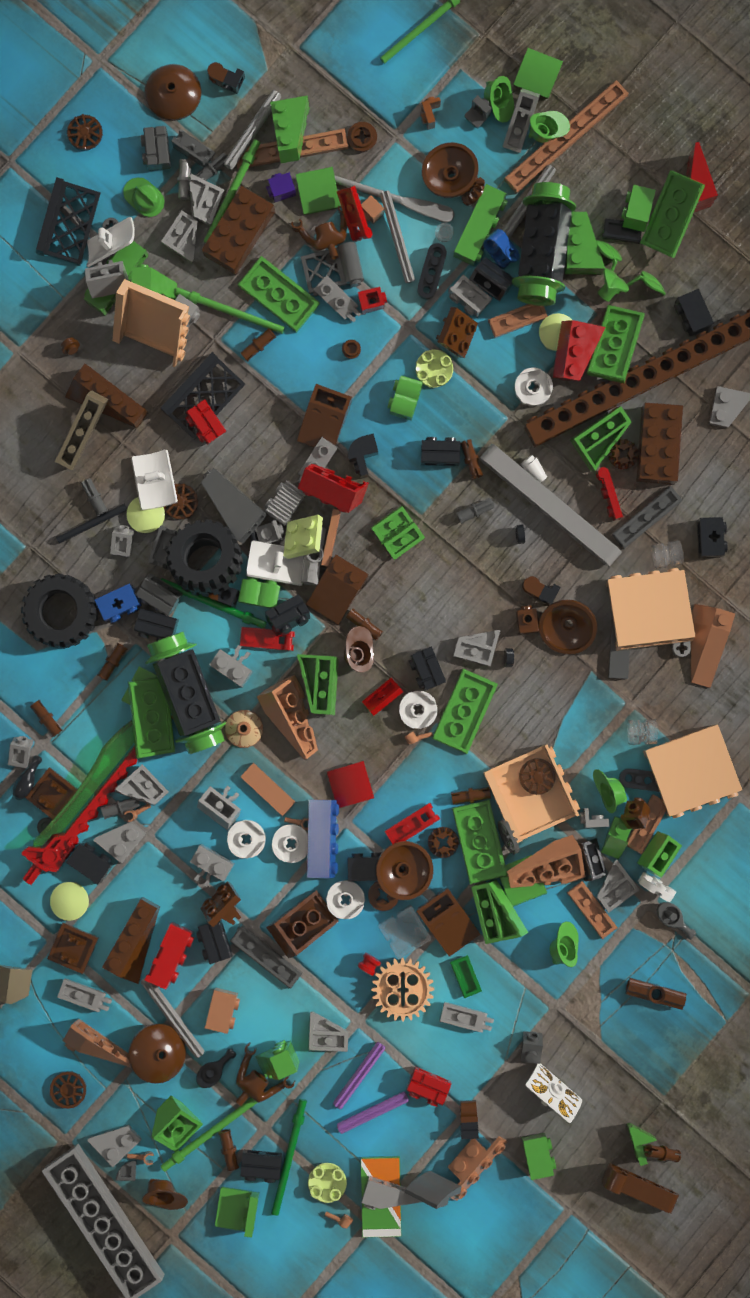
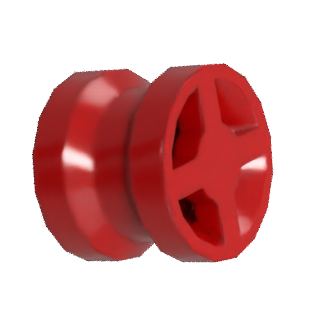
(369, 964)

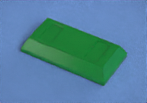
(466, 976)

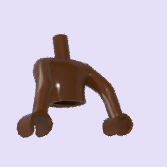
(326, 235)
(254, 1083)

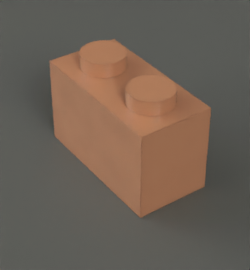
(221, 1010)

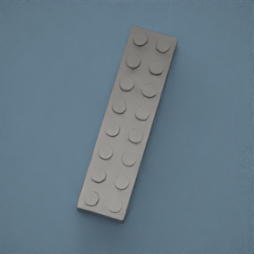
(103, 1223)

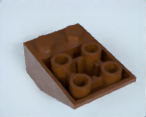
(324, 416)
(447, 921)

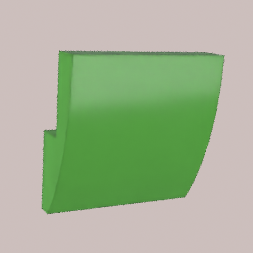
(538, 72)
(318, 190)
(397, 532)
(521, 894)

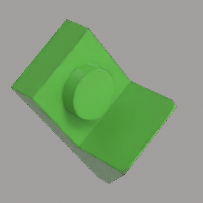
(616, 839)
(639, 1138)

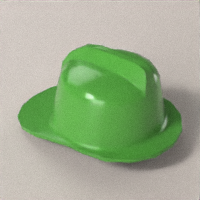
(500, 97)
(548, 126)
(143, 197)
(610, 789)
(565, 946)

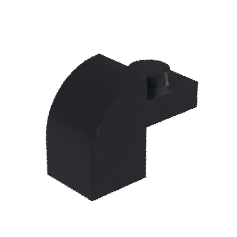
(362, 448)

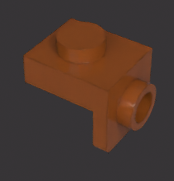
(427, 114)

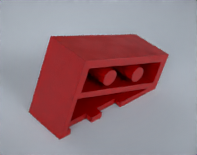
(575, 349)
(331, 488)
(170, 956)

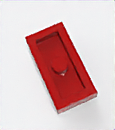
(382, 696)

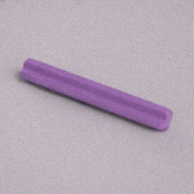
(359, 1075)
(372, 1112)

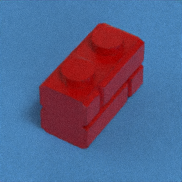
(205, 422)
(428, 1086)

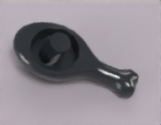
(25, 781)
(211, 1072)

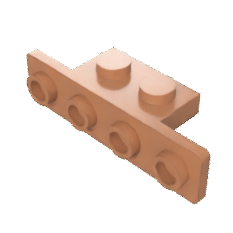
(473, 1161)

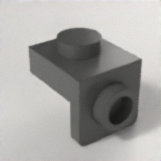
(478, 112)
(531, 1047)

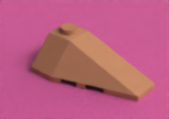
(711, 634)
(286, 710)
(553, 863)

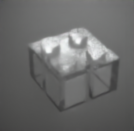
(405, 931)

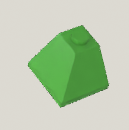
(174, 1124)

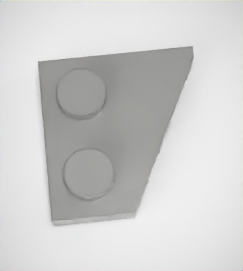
(204, 199)
(182, 236)
(727, 406)
(477, 647)
(143, 787)
(121, 840)
(616, 887)
(115, 1143)

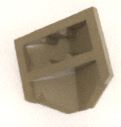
(14, 983)

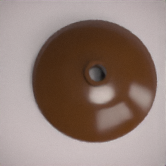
(174, 103)
(447, 160)
(568, 637)
(416, 873)
(145, 1053)

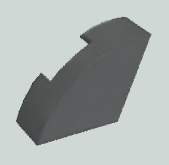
(127, 1171)

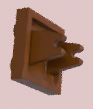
(457, 332)
(51, 793)
(221, 905)
(73, 948)

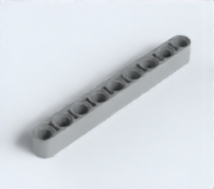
(550, 505)

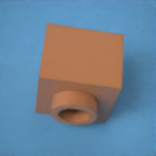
(372, 209)

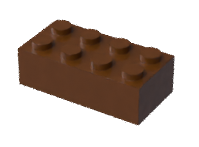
(238, 230)
(659, 443)

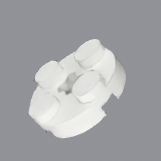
(527, 396)
(407, 711)
(235, 839)
(280, 841)
(656, 887)
(334, 899)

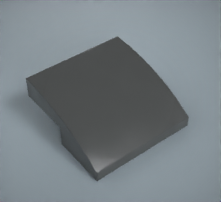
(433, 1189)

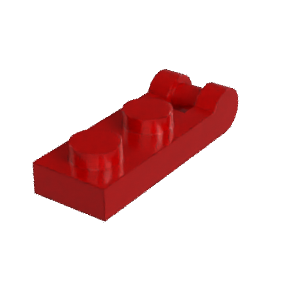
(354, 214)
(608, 492)
(265, 639)
(412, 824)

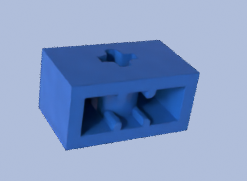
(124, 594)

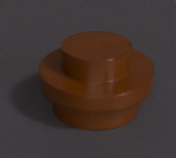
(70, 346)
(351, 349)

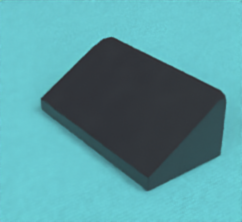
(592, 860)

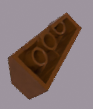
(118, 405)
(131, 948)

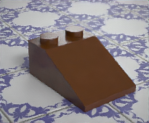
(337, 589)
(302, 924)

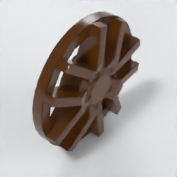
(84, 132)
(183, 502)
(537, 776)
(68, 1089)

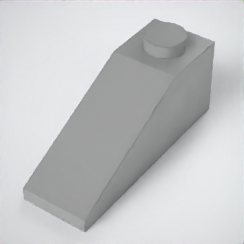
(520, 120)
(385, 1194)

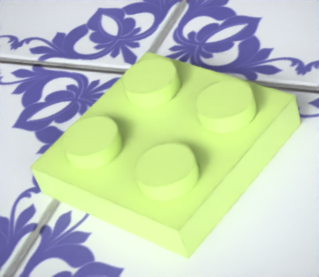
(303, 536)

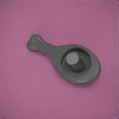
(672, 917)

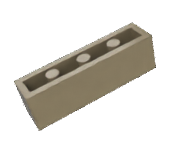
(81, 430)

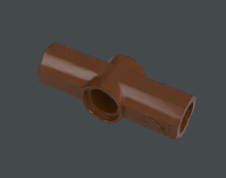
(667, 996)

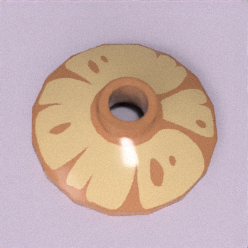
(253, 732)

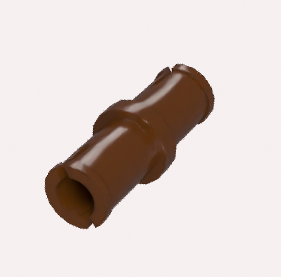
(258, 344)
(471, 459)
(359, 620)
(112, 661)
(46, 718)
(471, 795)
(228, 1149)
(662, 1153)

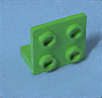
(237, 1210)

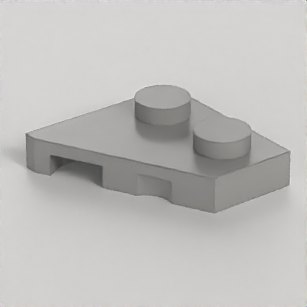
(326, 1035)

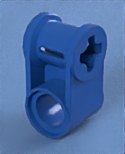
(500, 247)

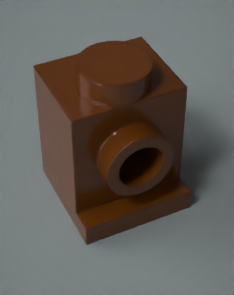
(523, 626)
(636, 814)

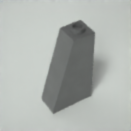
(234, 506)

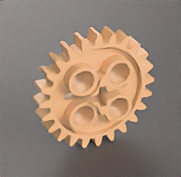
(385, 989)

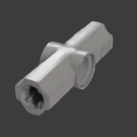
(311, 567)

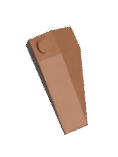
(90, 1042)

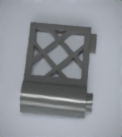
(348, 266)

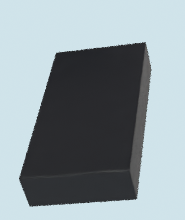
(614, 231)

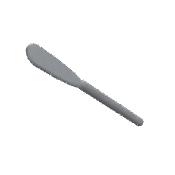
(426, 208)

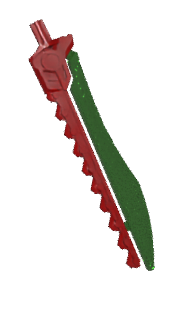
(60, 845)

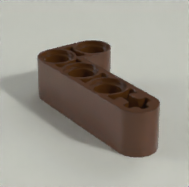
(623, 1181)

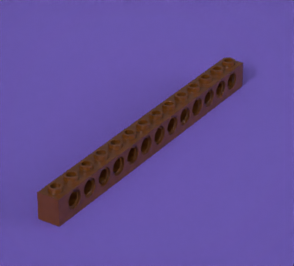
(539, 435)

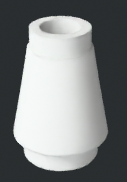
(534, 468)

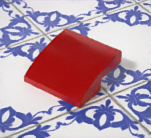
(350, 784)

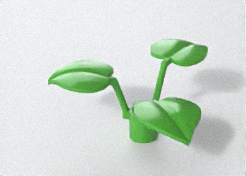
(613, 283)

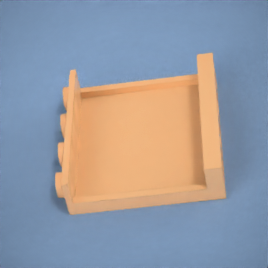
(151, 319)
(650, 609)
(693, 771)
(526, 811)

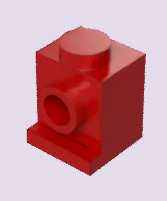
(374, 293)

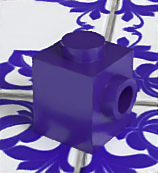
(281, 187)

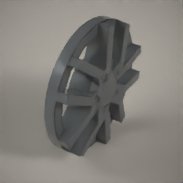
(507, 837)

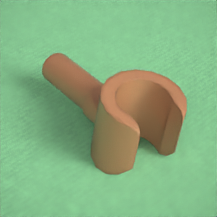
(411, 738)
(135, 813)
(297, 822)
(142, 1157)
(344, 1222)

